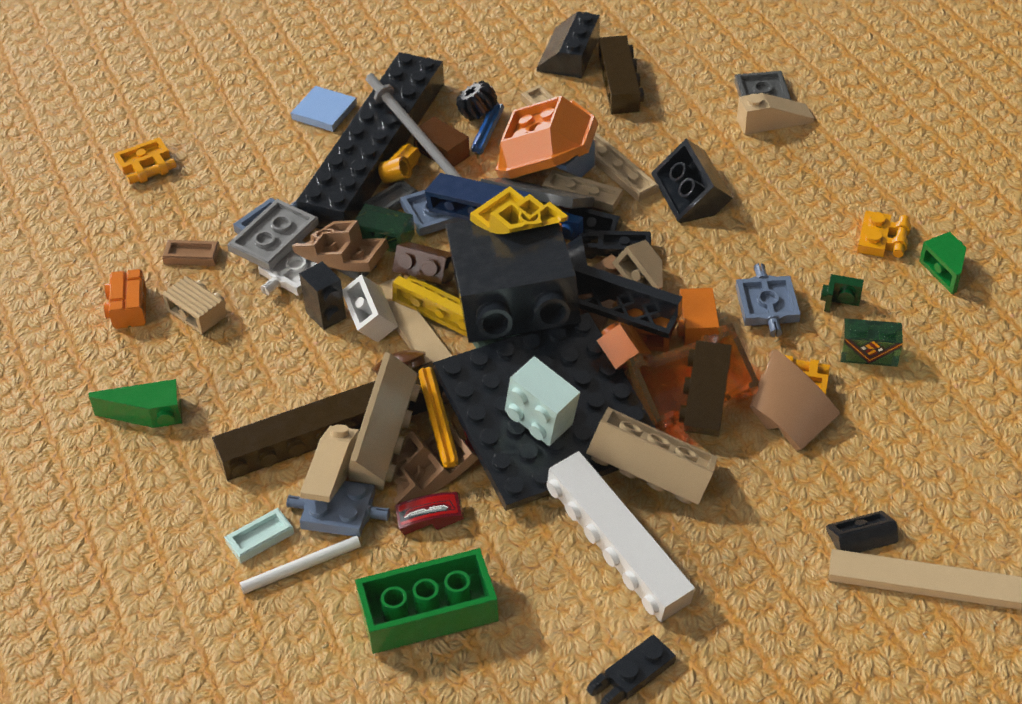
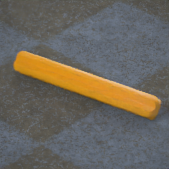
(438, 418)

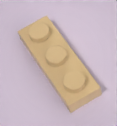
(605, 196)

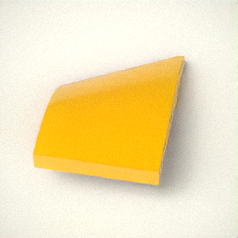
(513, 213)

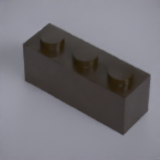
(706, 388)

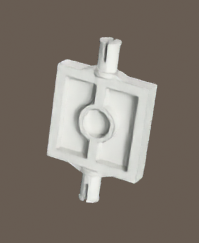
(286, 273)

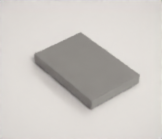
(273, 234)

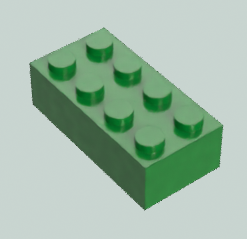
(427, 600)

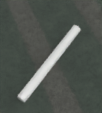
(300, 564)

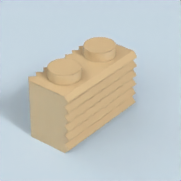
(195, 304)

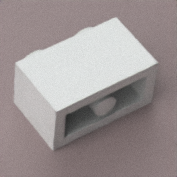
(369, 308)

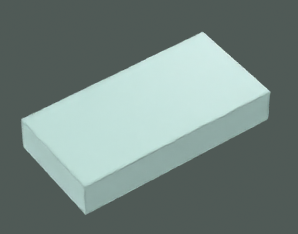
(259, 535)

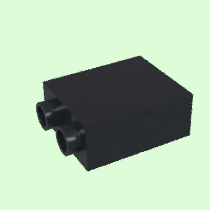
(512, 280)

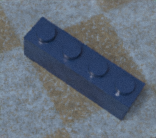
(459, 195)

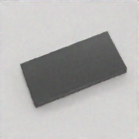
(546, 194)

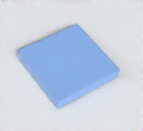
(323, 108)

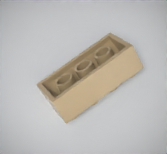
(383, 423)
(652, 456)

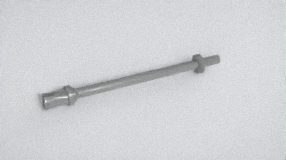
(384, 94)

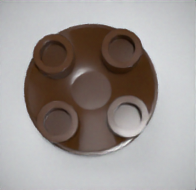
(409, 357)

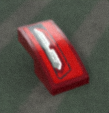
(433, 509)

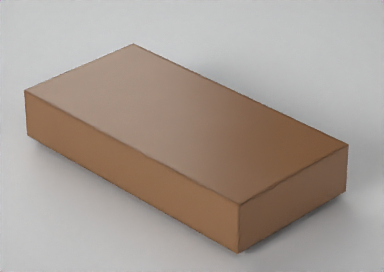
(191, 252)

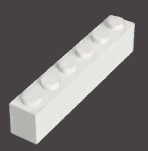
(620, 537)

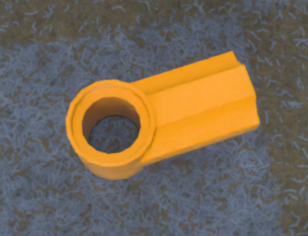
(399, 165)

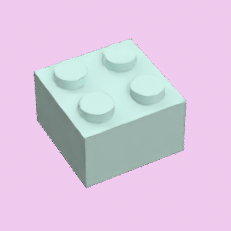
(541, 401)

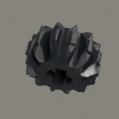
(476, 100)

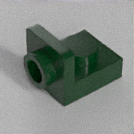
(842, 290)

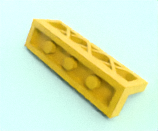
(429, 302)

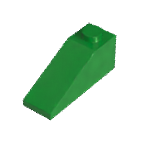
(143, 404)

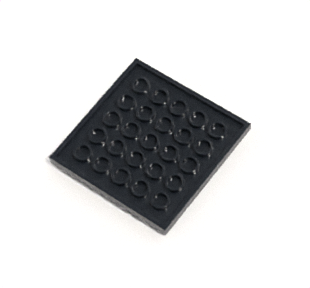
(508, 452)

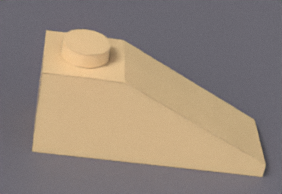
(768, 112)
(330, 463)

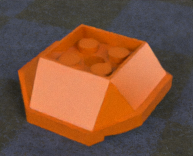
(544, 137)

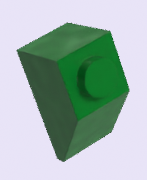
(944, 259)

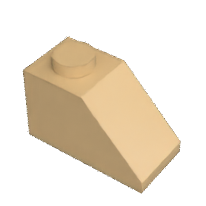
(640, 264)

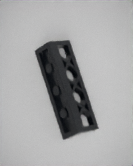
(628, 295)

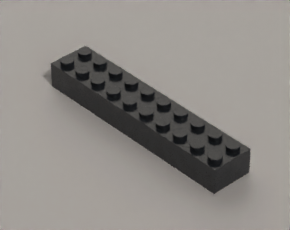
(373, 136)

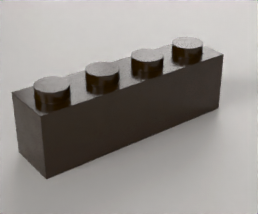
(620, 75)

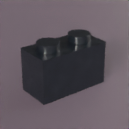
(322, 295)

